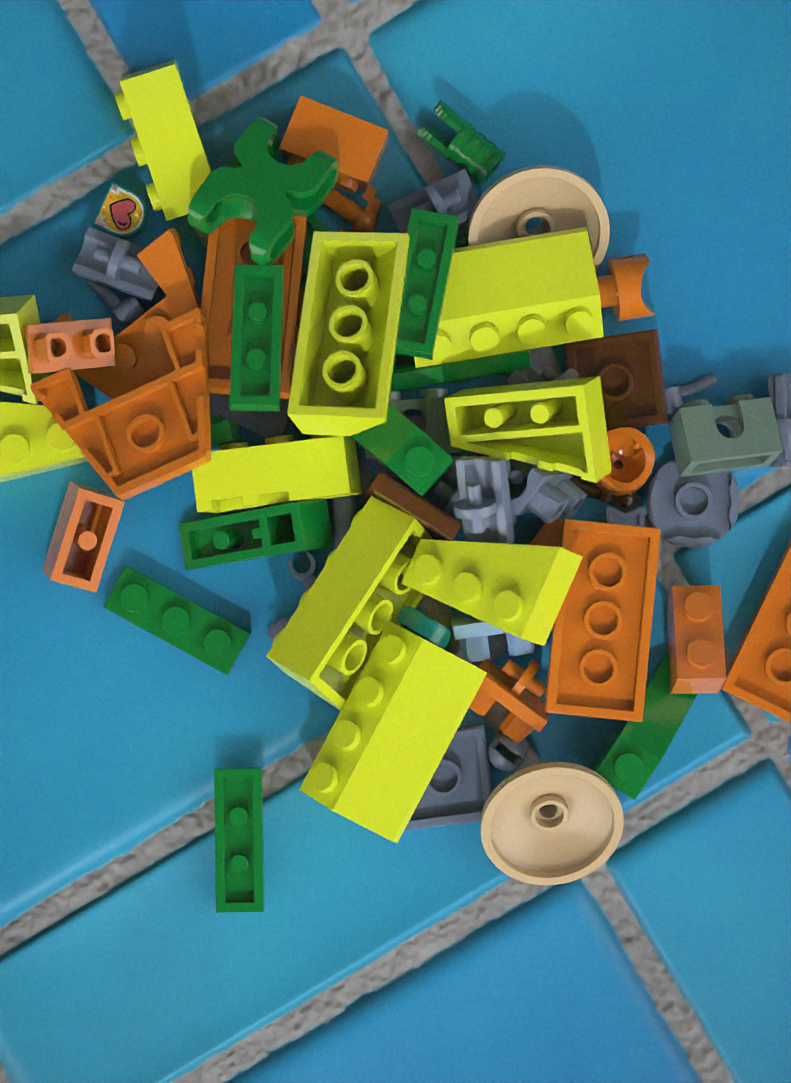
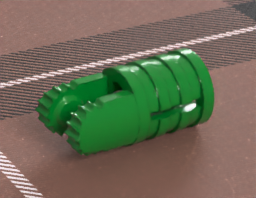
(468, 149)

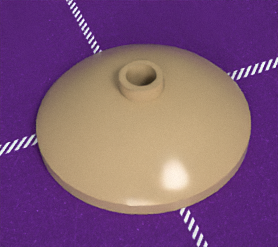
(543, 192)
(553, 841)

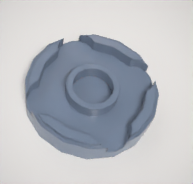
(692, 508)

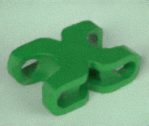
(263, 191)

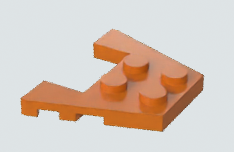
(140, 347)
(150, 430)

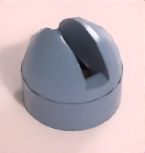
(501, 762)

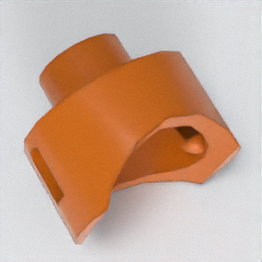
(623, 287)
(631, 461)

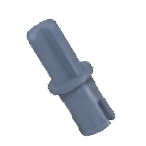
(780, 392)

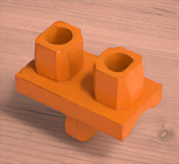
(70, 345)
(517, 692)

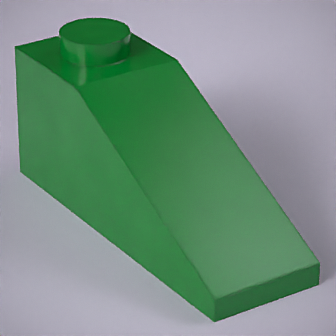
(406, 452)
(256, 534)
(639, 746)

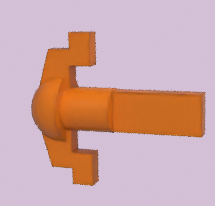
(363, 219)

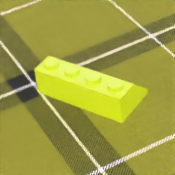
(518, 297)
(348, 332)
(350, 603)
(392, 732)

